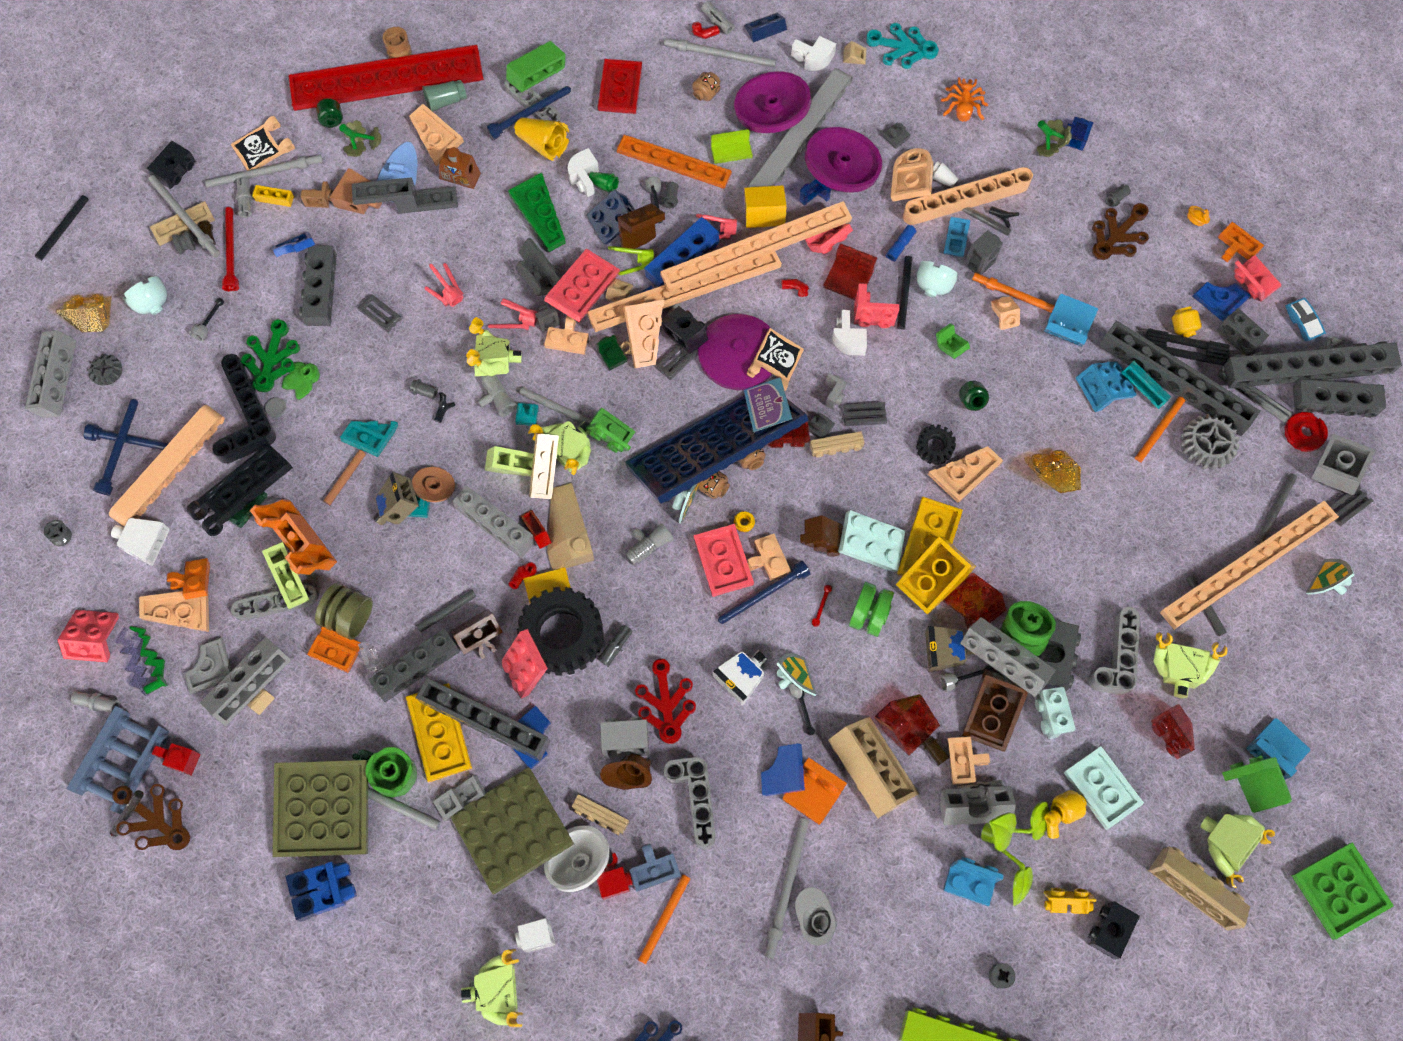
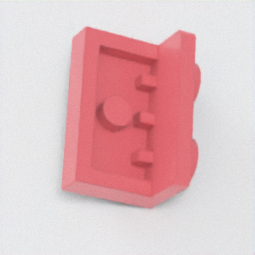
(824, 241)

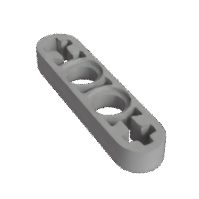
(517, 95)
(275, 605)

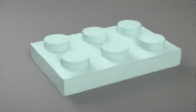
(871, 541)
(1103, 788)

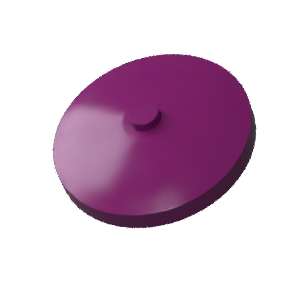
(772, 102)
(843, 159)
(731, 350)

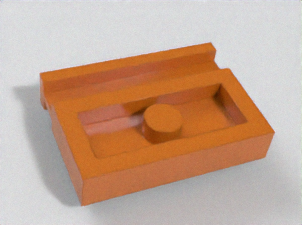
(334, 650)

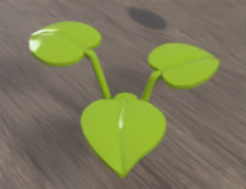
(1000, 832)

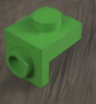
(950, 342)

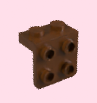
(639, 226)

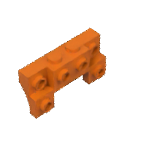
(305, 547)

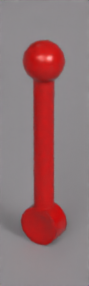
(816, 622)

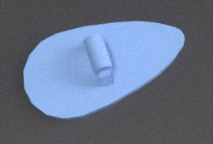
(400, 164)

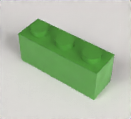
(535, 66)

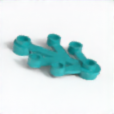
(904, 45)

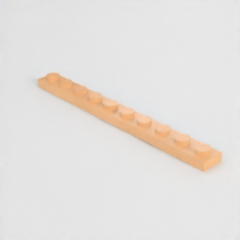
(755, 246)
(614, 313)
(1248, 565)

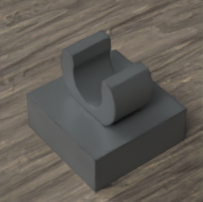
(896, 135)
(547, 317)
(820, 425)

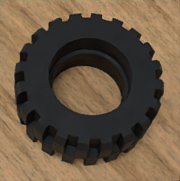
(564, 603)

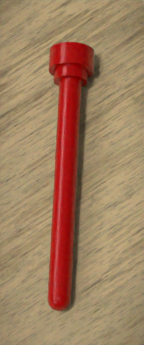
(230, 280)

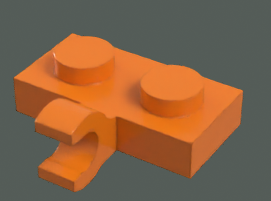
(1239, 242)
(194, 580)

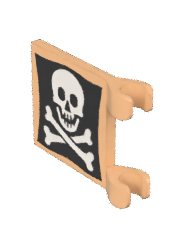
(259, 146)
(777, 356)

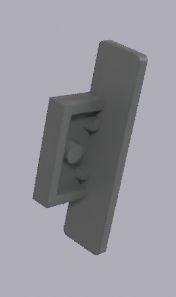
(537, 269)

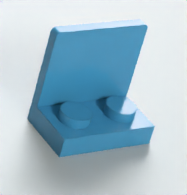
(1071, 320)
(1104, 384)
(1281, 743)
(972, 881)

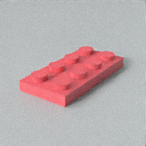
(582, 285)

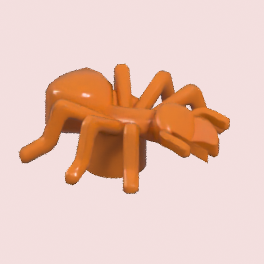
(965, 101)

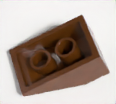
(994, 710)

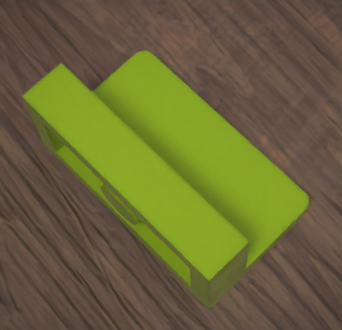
(731, 146)

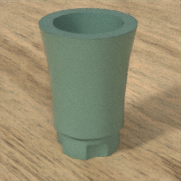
(443, 94)

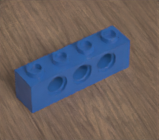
(670, 257)

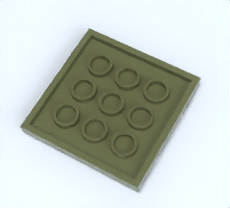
(320, 808)
(511, 830)

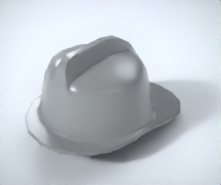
(815, 916)

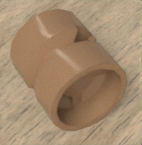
(396, 42)

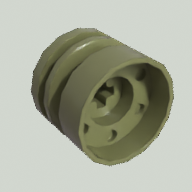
(343, 611)

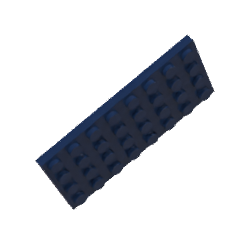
(705, 449)

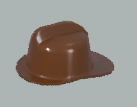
(628, 773)

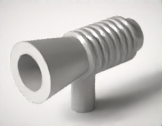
(498, 394)
(649, 544)

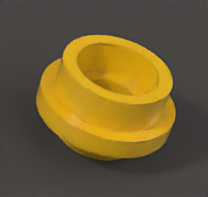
(744, 515)

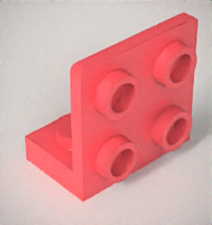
(1257, 278)
(873, 313)
(87, 635)

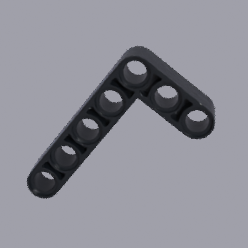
(250, 410)

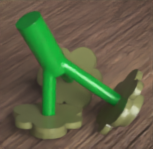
(1053, 131)
(356, 132)

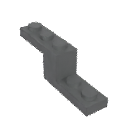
(404, 195)

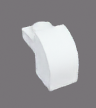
(814, 57)
(579, 169)
(847, 339)

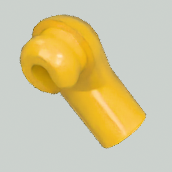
(1053, 820)

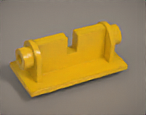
(1079, 899)

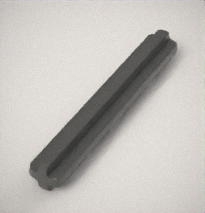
(1261, 399)

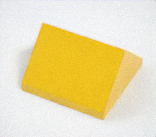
(765, 206)

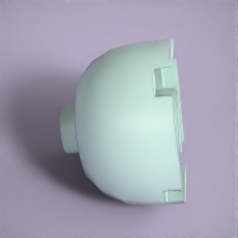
(935, 279)
(147, 297)

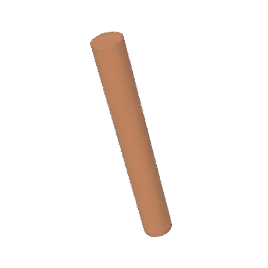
(344, 477)

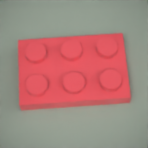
(723, 560)
(524, 664)

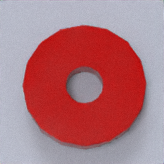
(1298, 440)

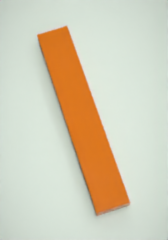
(674, 161)

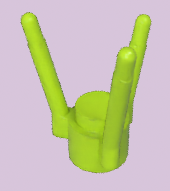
(644, 257)

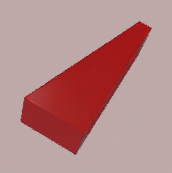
(536, 529)

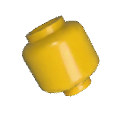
(1186, 322)
(1070, 806)

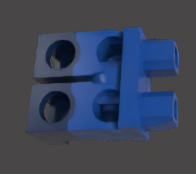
(319, 889)

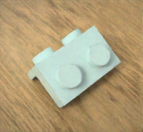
(1055, 712)

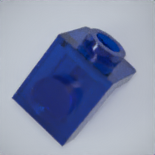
(811, 190)

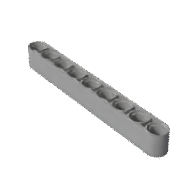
(798, 135)

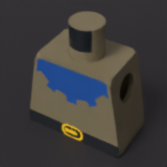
(395, 500)
(945, 648)

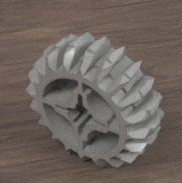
(1199, 446)

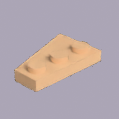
(434, 133)
(643, 331)
(966, 474)
(175, 610)

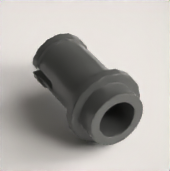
(1120, 193)
(670, 199)
(423, 389)

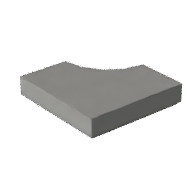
(211, 667)

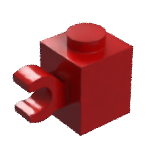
(178, 758)
(614, 881)

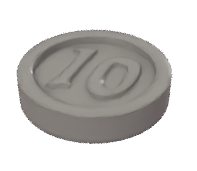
(275, 407)

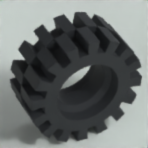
(938, 433)

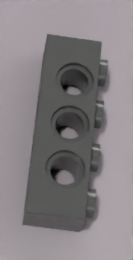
(319, 314)
(1371, 396)
(414, 665)

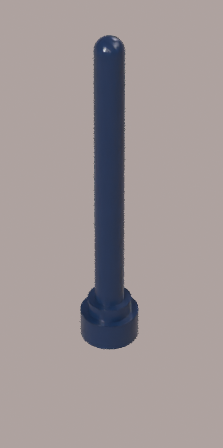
(497, 129)
(94, 432)
(103, 486)
(799, 571)

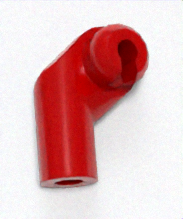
(701, 32)
(522, 572)

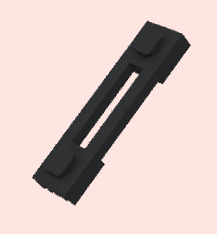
(1216, 352)

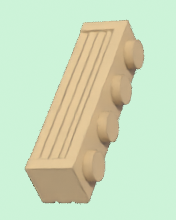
(838, 443)
(600, 814)

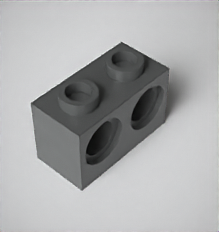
(983, 252)
(1242, 332)

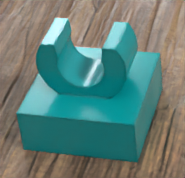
(527, 414)
(422, 509)

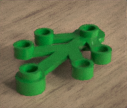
(270, 358)

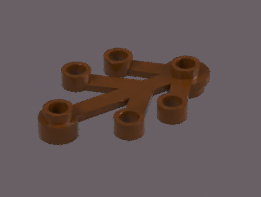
(1118, 234)
(154, 820)

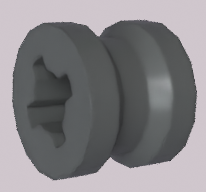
(184, 242)
(57, 527)
(997, 977)

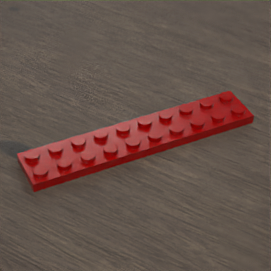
(385, 77)

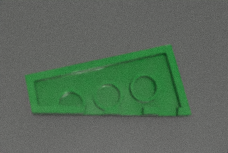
(538, 209)

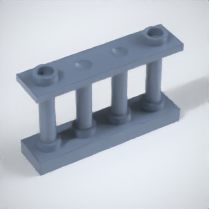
(106, 741)

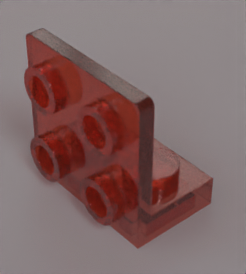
(850, 270)
(976, 599)

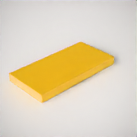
(931, 521)
(438, 740)

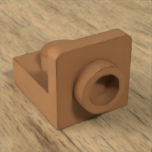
(317, 198)

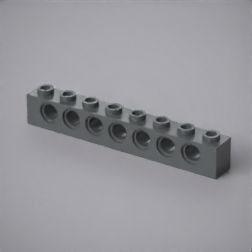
(1385, 353)
(1179, 377)

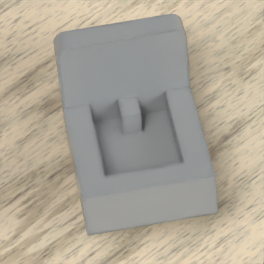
(836, 395)

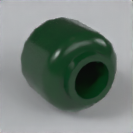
(328, 111)
(974, 395)

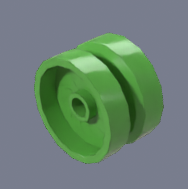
(874, 610)
(1029, 626)

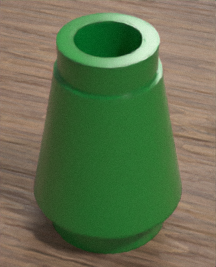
(604, 181)

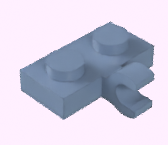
(654, 871)

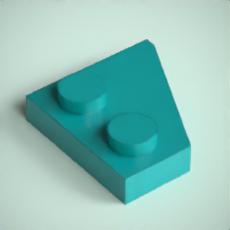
(369, 436)

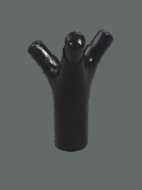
(1004, 215)
(443, 407)

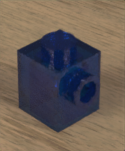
(1080, 132)

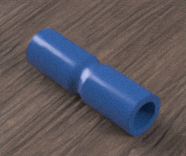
(899, 245)

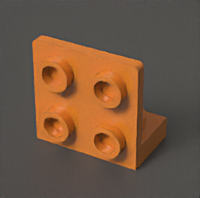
(820, 792)

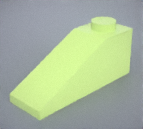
(509, 461)
(287, 580)

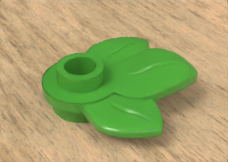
(301, 379)

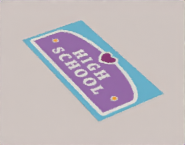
(767, 404)

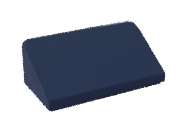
(766, 27)

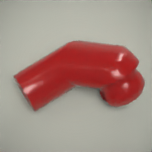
(796, 284)

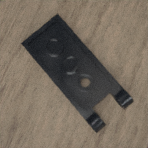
(242, 485)

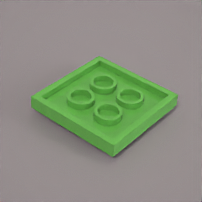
(1342, 891)

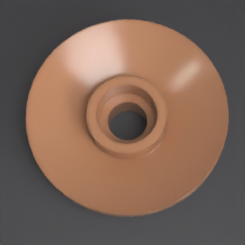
(433, 477)

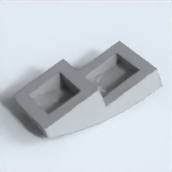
(457, 798)

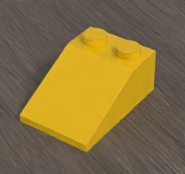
(935, 574)

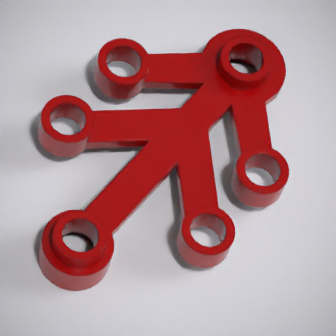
(666, 704)

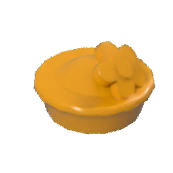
(1198, 215)

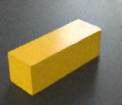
(273, 195)

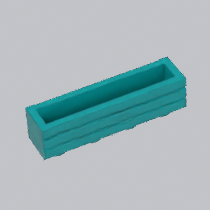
(1146, 384)

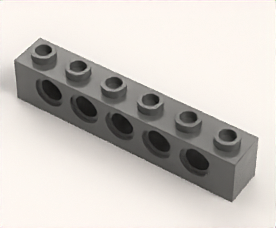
(483, 719)

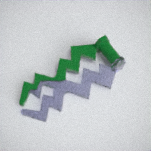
(138, 680)

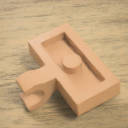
(567, 338)
(770, 557)
(963, 760)

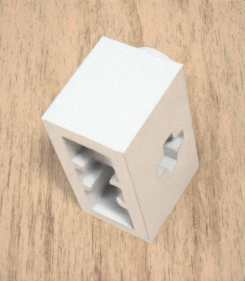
(535, 935)

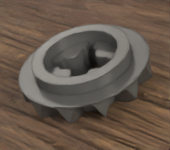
(110, 376)

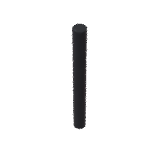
(47, 246)
(904, 292)

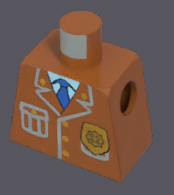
(458, 168)

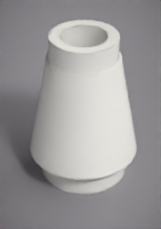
(944, 175)

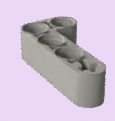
(1124, 650)
(696, 803)

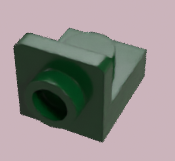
(611, 352)

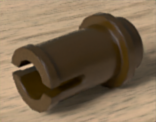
(207, 229)
(935, 750)

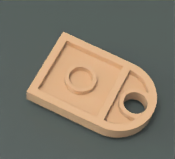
(912, 177)

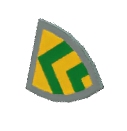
(689, 495)
(1331, 575)
(795, 670)

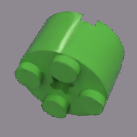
(389, 760)

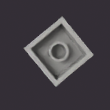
(1343, 464)
(624, 737)

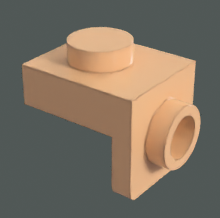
(1007, 312)

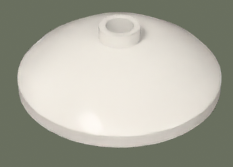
(580, 863)

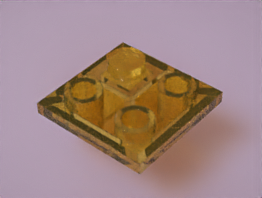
(87, 313)
(1056, 470)

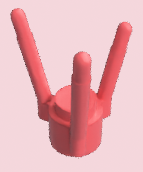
(727, 226)
(451, 295)
(526, 316)

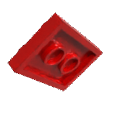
(620, 86)

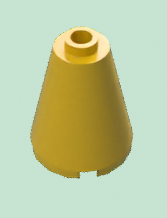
(544, 136)

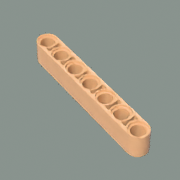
(975, 190)
(166, 465)

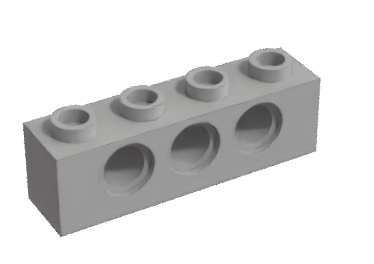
(50, 374)
(493, 521)
(1007, 656)
(245, 681)

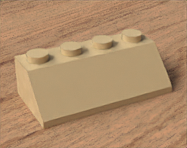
(873, 766)
(1200, 889)

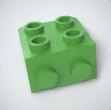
(610, 430)
(1261, 783)

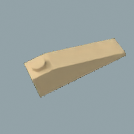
(567, 530)

